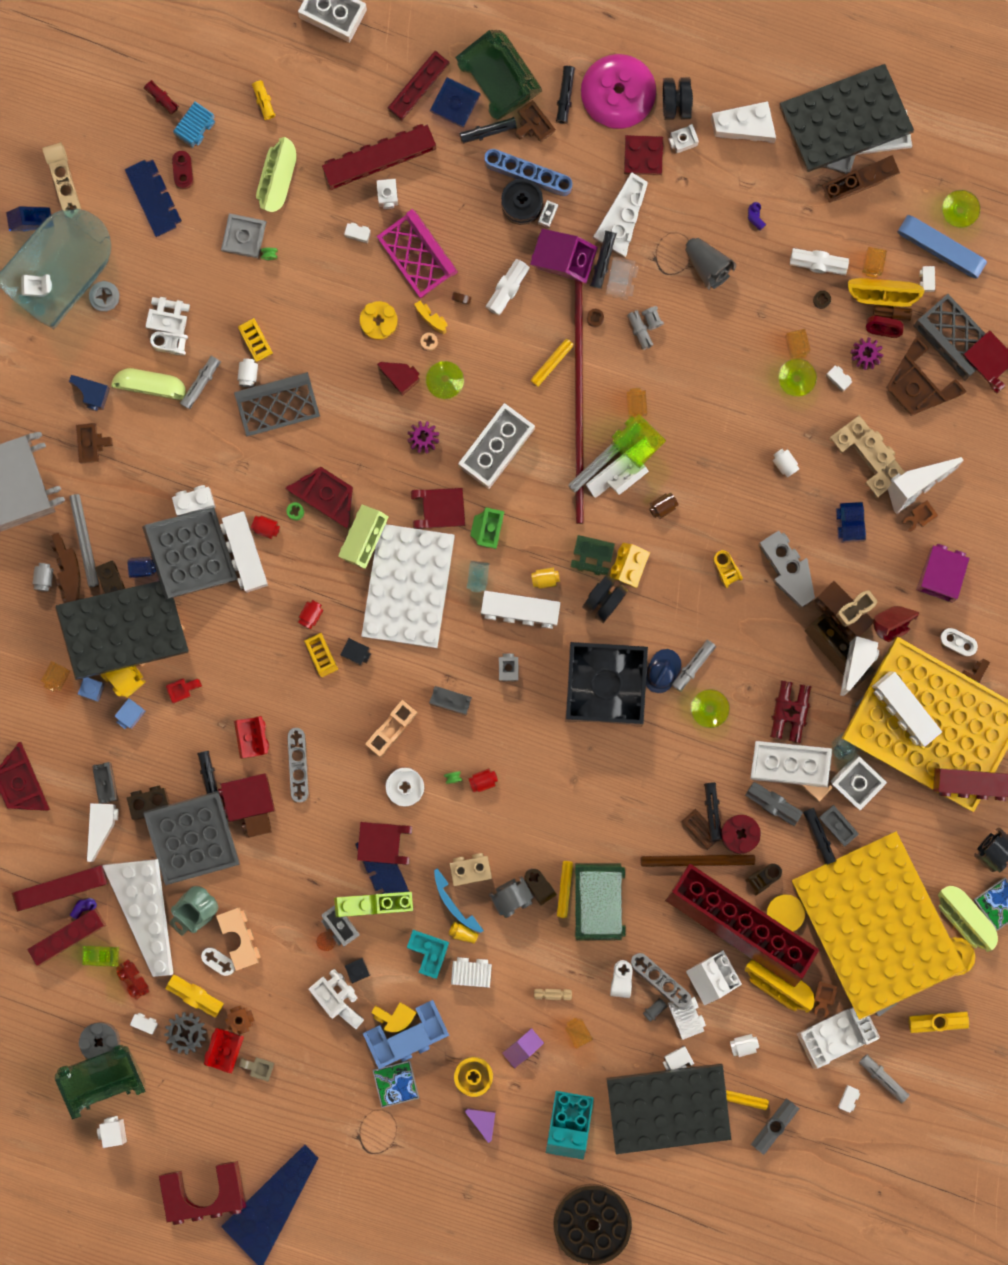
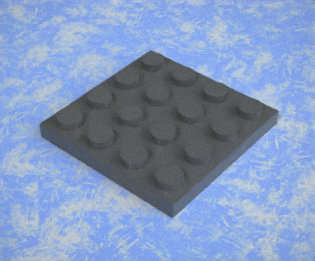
(189, 553)
(191, 838)

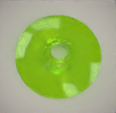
(967, 202)
(799, 368)
(445, 389)
(717, 701)

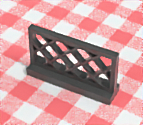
(941, 343)
(271, 388)

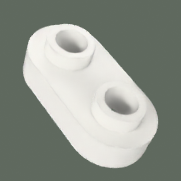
(958, 642)

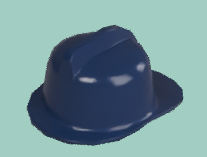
(663, 670)

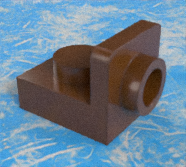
(978, 669)

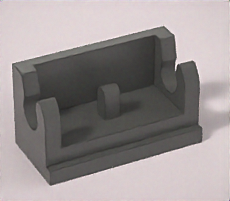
(450, 700)
(105, 783)

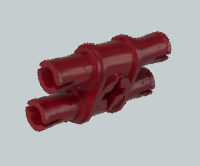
(797, 720)

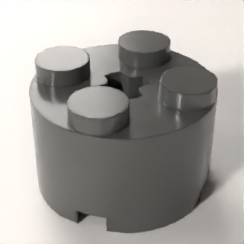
(511, 896)
(98, 1030)

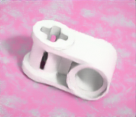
(171, 342)
(621, 983)

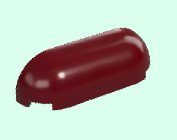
(893, 622)

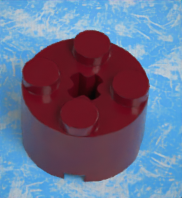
(751, 831)

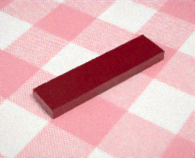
(418, 85)

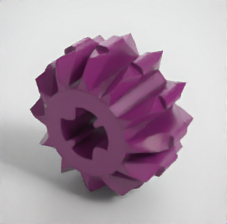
(859, 350)
(417, 434)

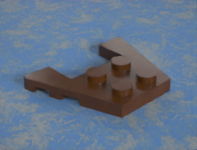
(914, 388)

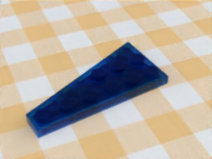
(270, 1207)

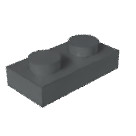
(838, 825)

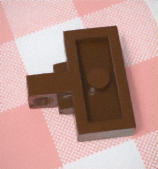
(534, 123)
(90, 443)

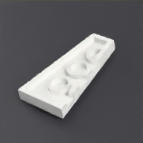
(623, 214)

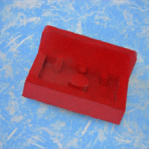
(251, 737)
(223, 1050)

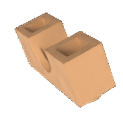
(391, 729)
(235, 922)

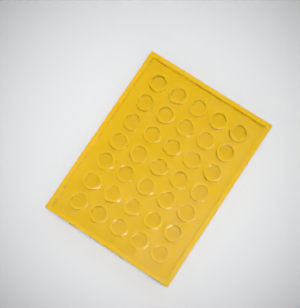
(965, 711)
(878, 925)

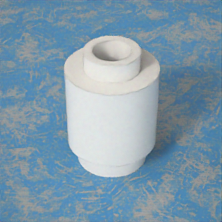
(247, 373)
(785, 462)
(744, 1045)

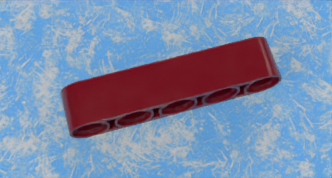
(59, 888)

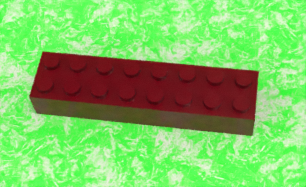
(742, 925)

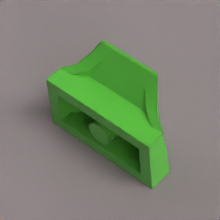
(487, 527)

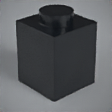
(356, 652)
(357, 970)

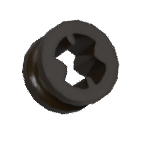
(817, 303)

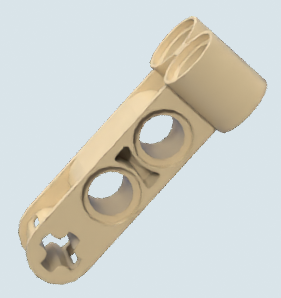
(57, 158)

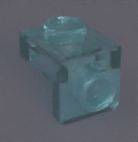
(478, 576)

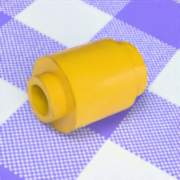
(545, 578)

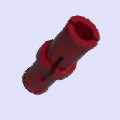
(161, 97)

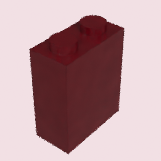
(247, 797)

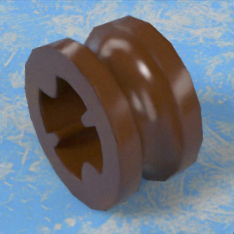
(589, 316)

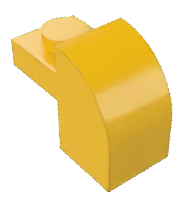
(398, 1021)

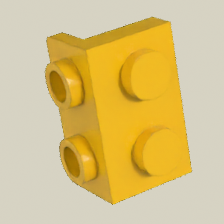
(629, 564)

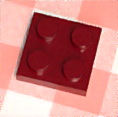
(643, 155)

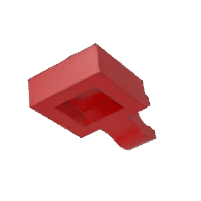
(181, 690)

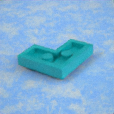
(432, 948)

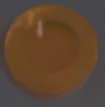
(326, 941)

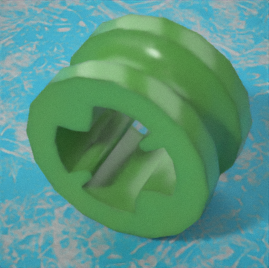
(269, 254)
(300, 512)
(453, 777)

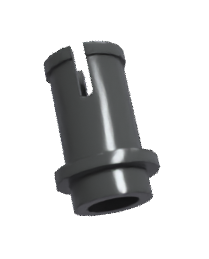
(655, 1009)

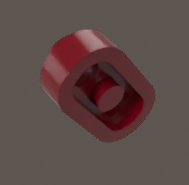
(182, 169)
(884, 326)

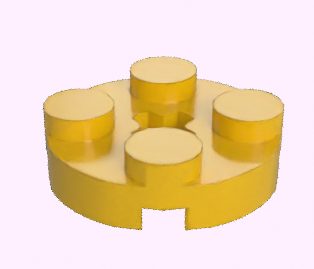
(385, 329)

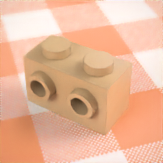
(470, 870)

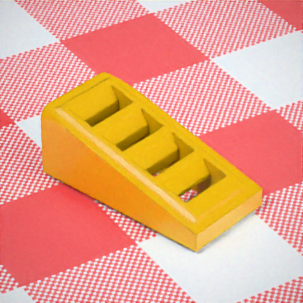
(247, 325)
(327, 669)

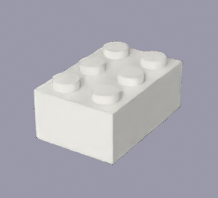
(334, 16)

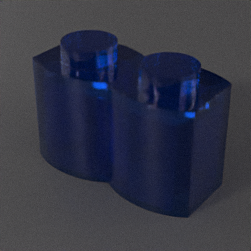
(851, 522)
(141, 567)

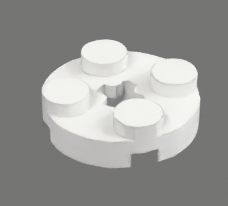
(396, 780)

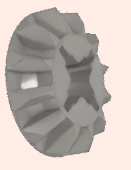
(97, 290)

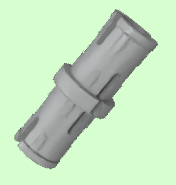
(640, 330)

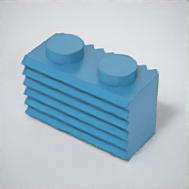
(194, 125)

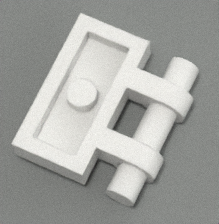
(165, 321)
(327, 996)

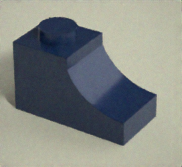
(94, 393)

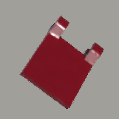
(990, 359)
(440, 508)
(381, 843)

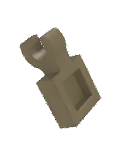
(260, 1068)

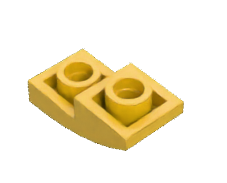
(436, 322)

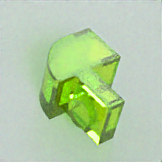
(101, 956)

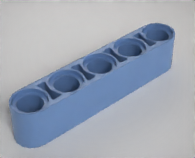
(521, 165)
(942, 246)

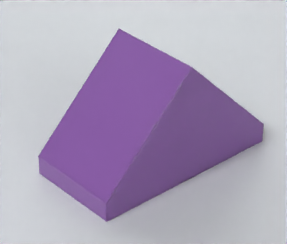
(523, 1048)
(483, 1121)

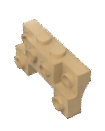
(873, 452)

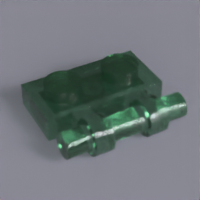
(592, 549)

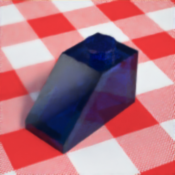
(27, 218)

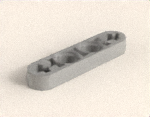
(295, 765)
(661, 981)

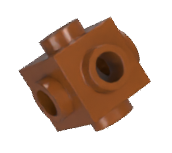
(246, 1016)

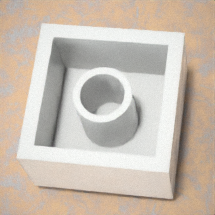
(858, 782)

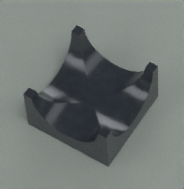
(606, 683)

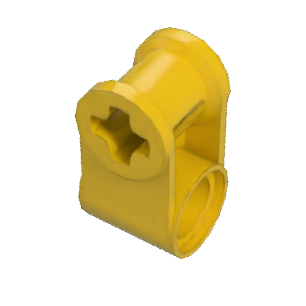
(727, 569)

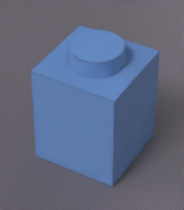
(91, 689)
(129, 714)

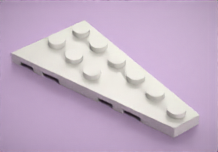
(142, 901)

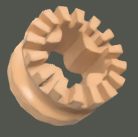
(432, 346)

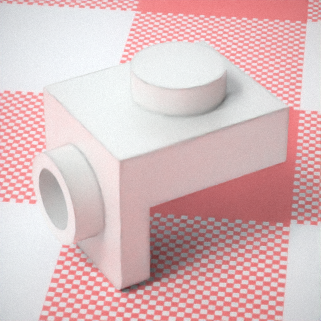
(36, 285)

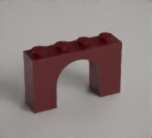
(179, 1207)

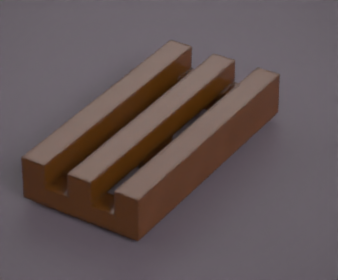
(690, 817)

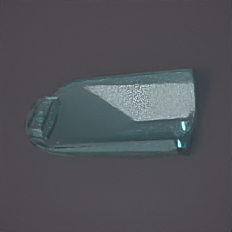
(70, 249)

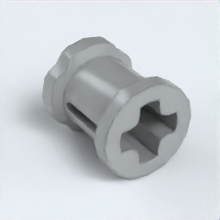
(652, 318)

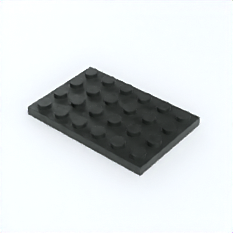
(846, 117)
(120, 630)
(669, 1108)

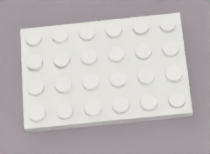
(408, 586)

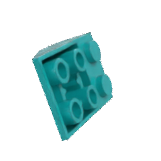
(569, 1125)

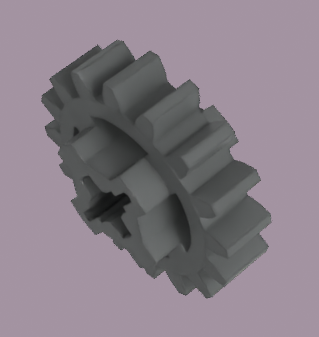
(189, 1041)

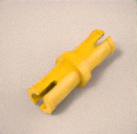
(263, 100)

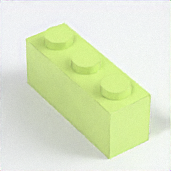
(363, 536)

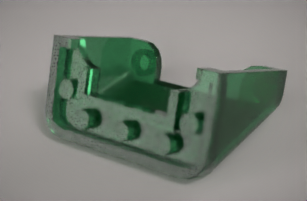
(499, 72)
(599, 902)
(99, 1079)

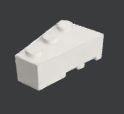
(745, 122)

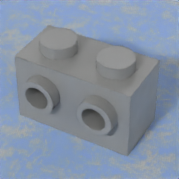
(341, 926)

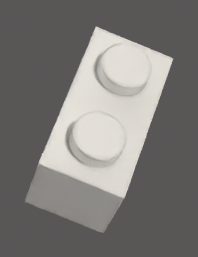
(548, 214)
(357, 233)
(927, 276)
(839, 378)
(351, 1017)
(144, 1024)
(848, 1099)

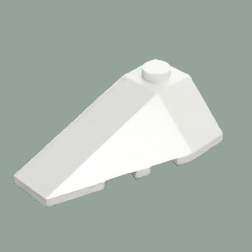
(910, 485)

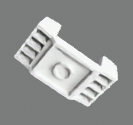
(836, 1037)

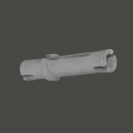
(202, 379)
(696, 662)
(877, 1072)

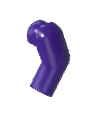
(754, 214)
(83, 905)

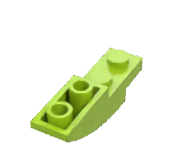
(373, 904)

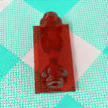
(134, 986)

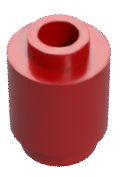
(265, 527)
(310, 614)
(483, 780)

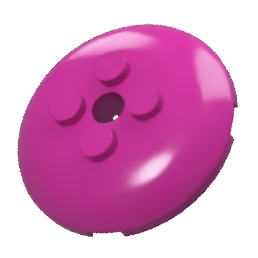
(616, 109)

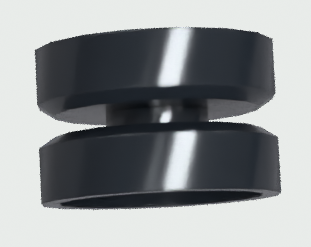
(677, 98)
(521, 190)
(604, 598)

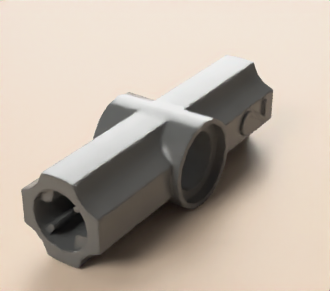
(774, 803)
(767, 1137)

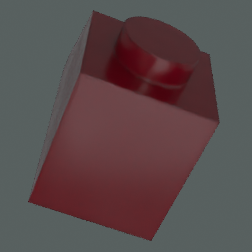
(400, 375)

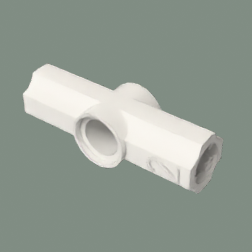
(819, 261)
(507, 287)

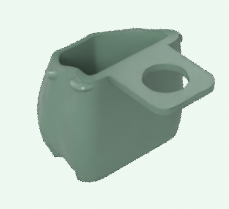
(193, 910)

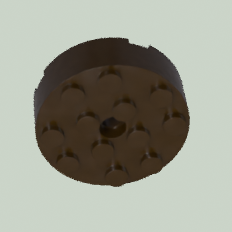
(590, 1203)

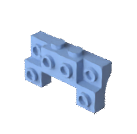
(408, 1041)

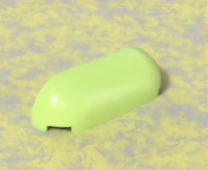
(276, 175)
(149, 383)
(967, 918)

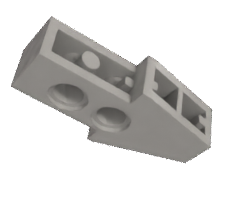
(795, 585)

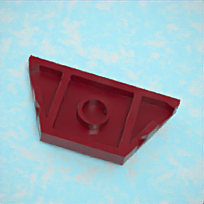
(325, 494)
(19, 782)

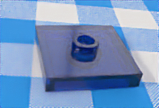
(455, 102)

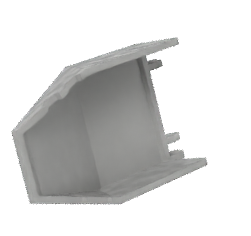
(21, 486)

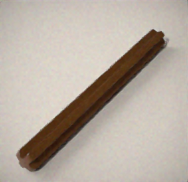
(698, 860)

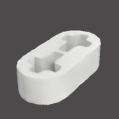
(215, 965)

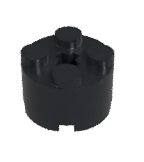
(994, 851)

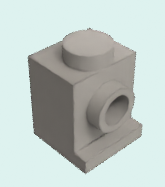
(508, 675)

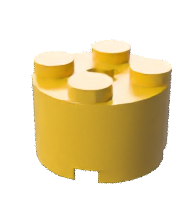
(124, 680)
(482, 1082)

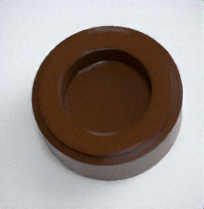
(461, 298)

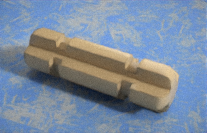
(553, 994)

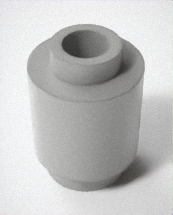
(42, 577)

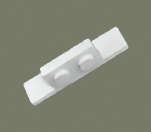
(618, 476)

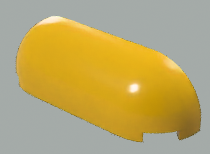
(885, 292)
(792, 997)

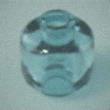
(843, 749)

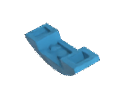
(470, 922)

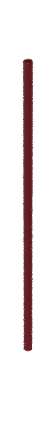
(579, 397)

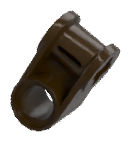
(763, 878)
(541, 888)

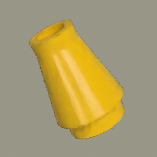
(462, 932)

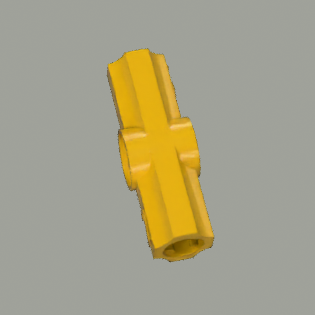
(194, 996)
(951, 1021)

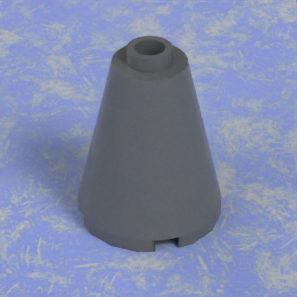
(709, 263)

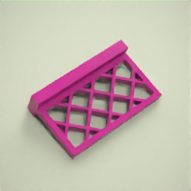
(430, 243)

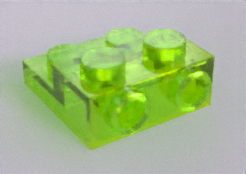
(637, 440)

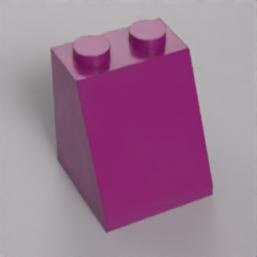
(564, 255)
(943, 573)

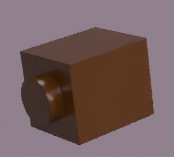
(257, 825)

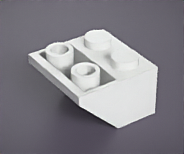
(714, 978)

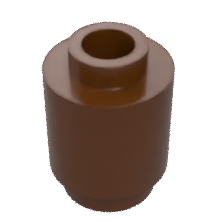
(663, 505)

